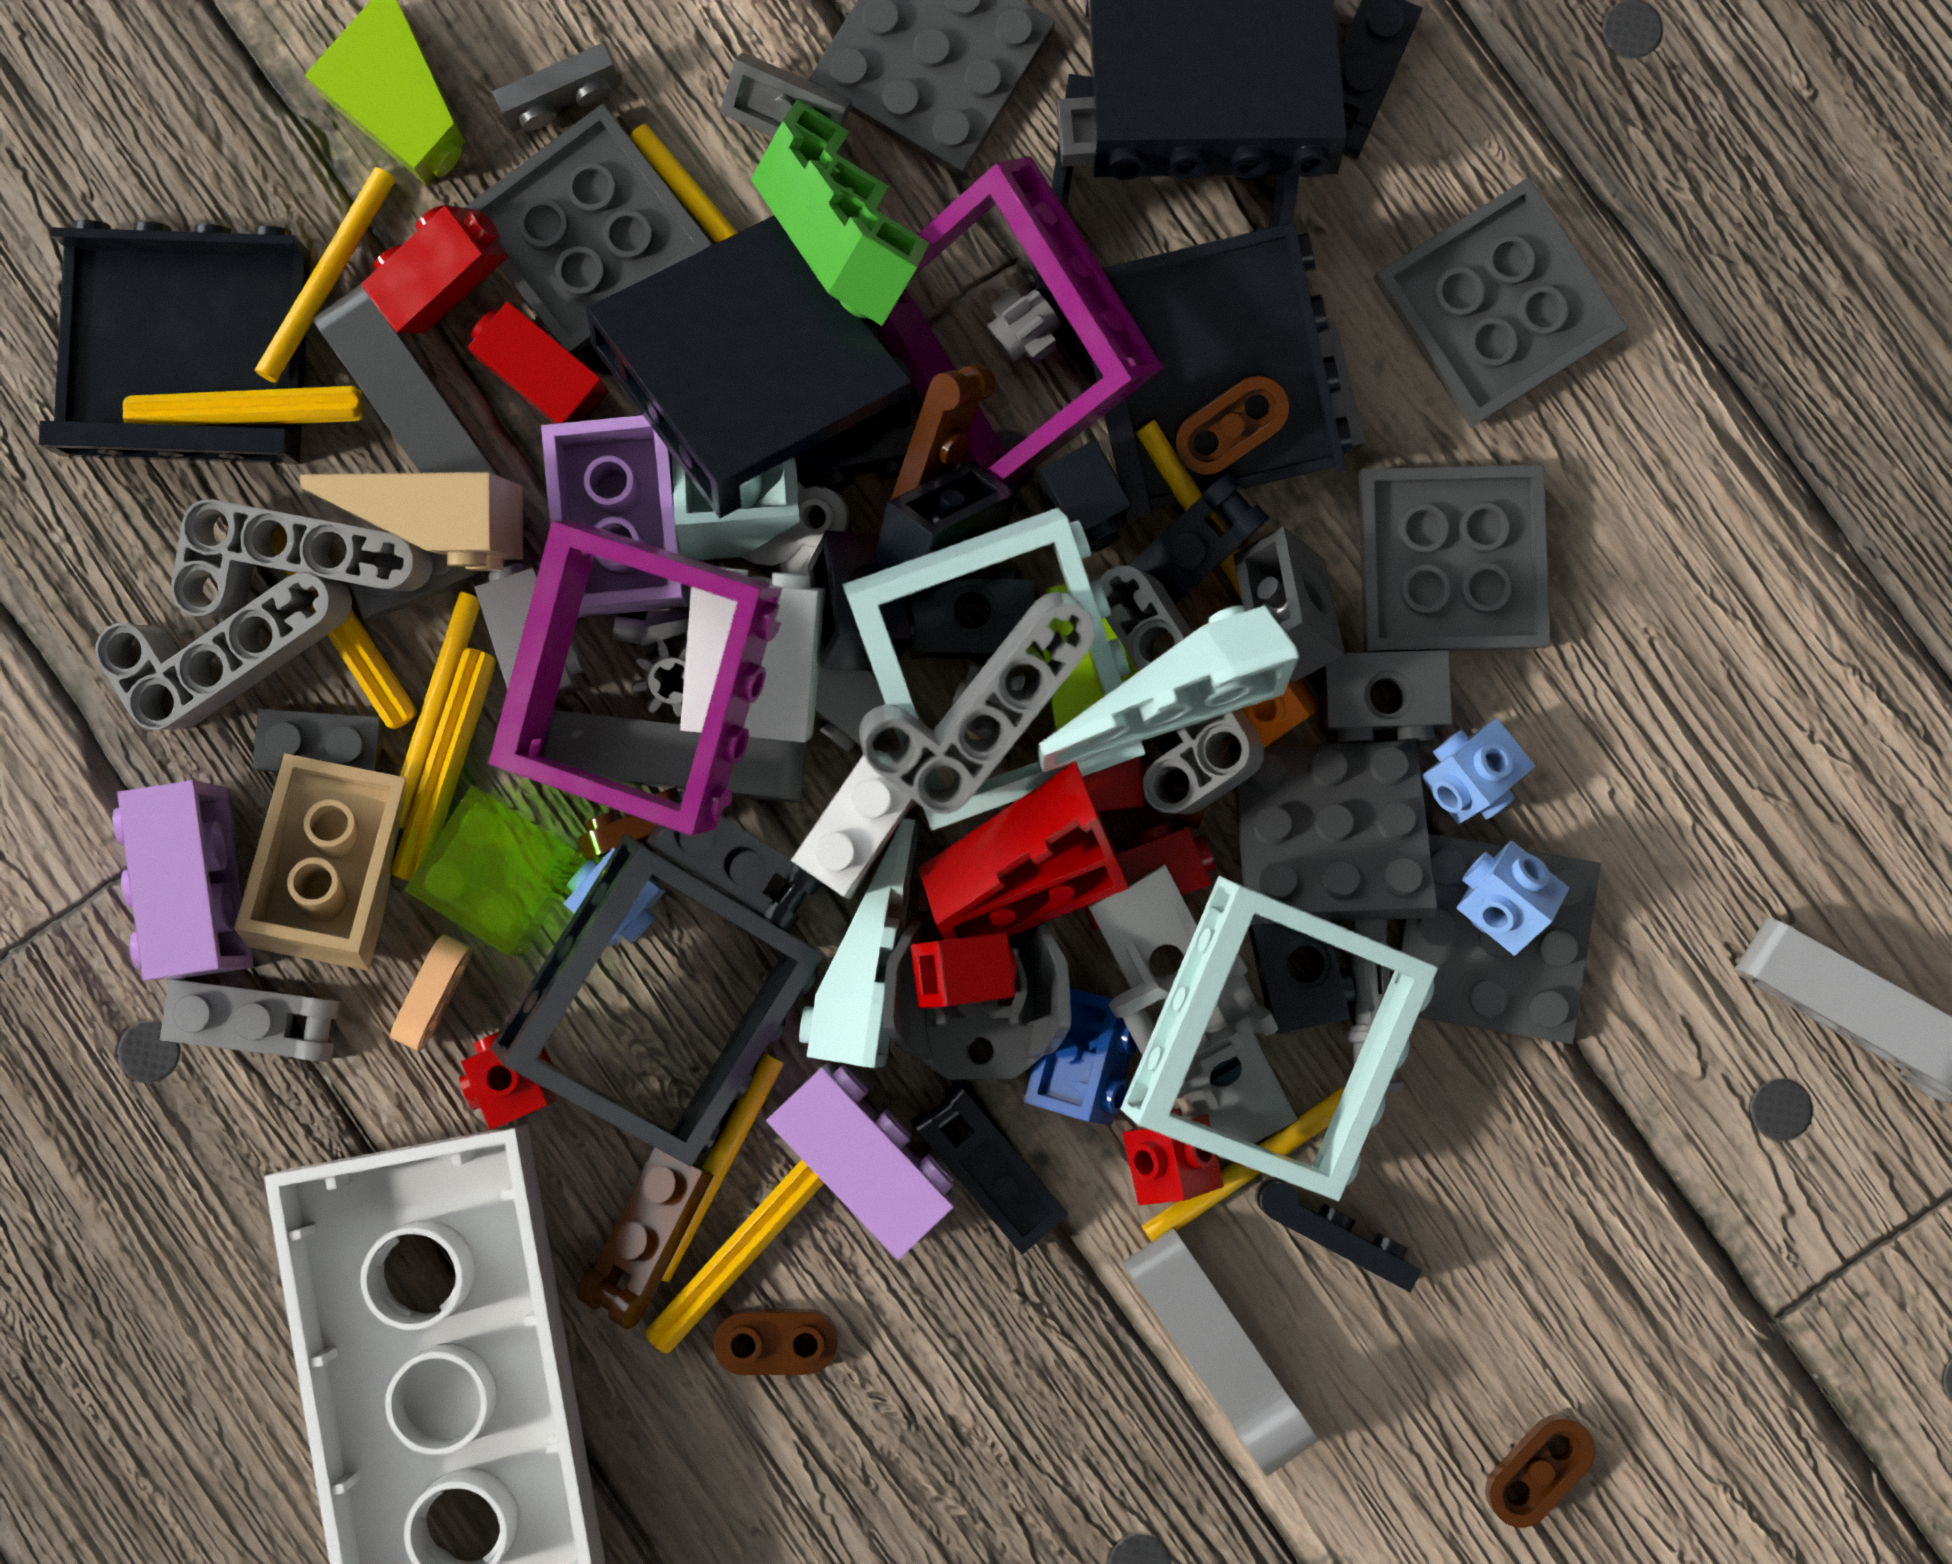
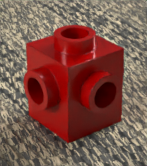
(487, 1090)
(1169, 1168)

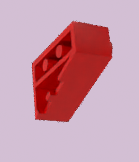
(1025, 864)

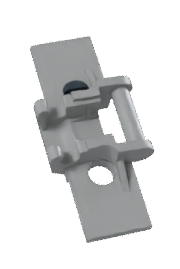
(1229, 1069)

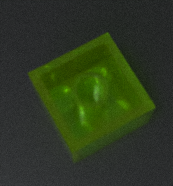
(495, 871)

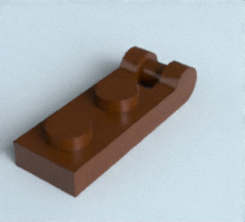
(944, 425)
(645, 1238)

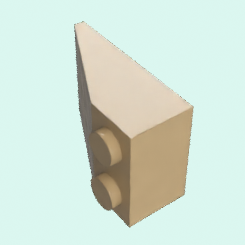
(457, 515)
(323, 863)

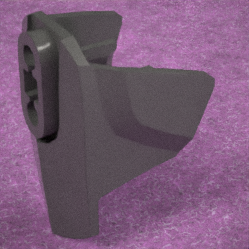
(1016, 1026)

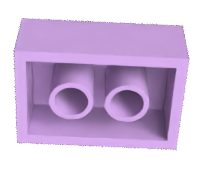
(622, 482)
(181, 879)
(865, 1158)

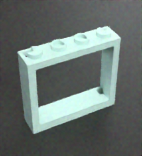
(965, 557)
(1192, 1004)

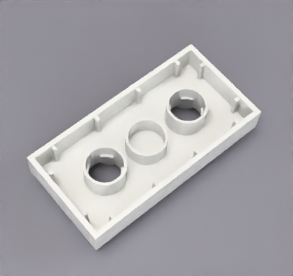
(443, 1396)

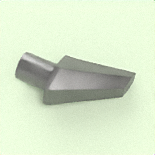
(664, 625)

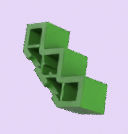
(833, 215)

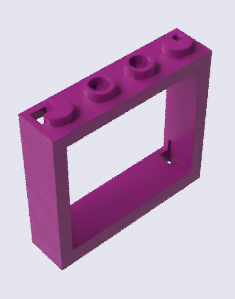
(1076, 285)
(544, 655)

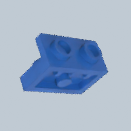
(1088, 1067)

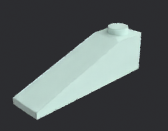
(849, 1002)

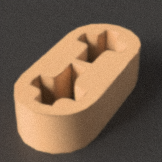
(431, 992)

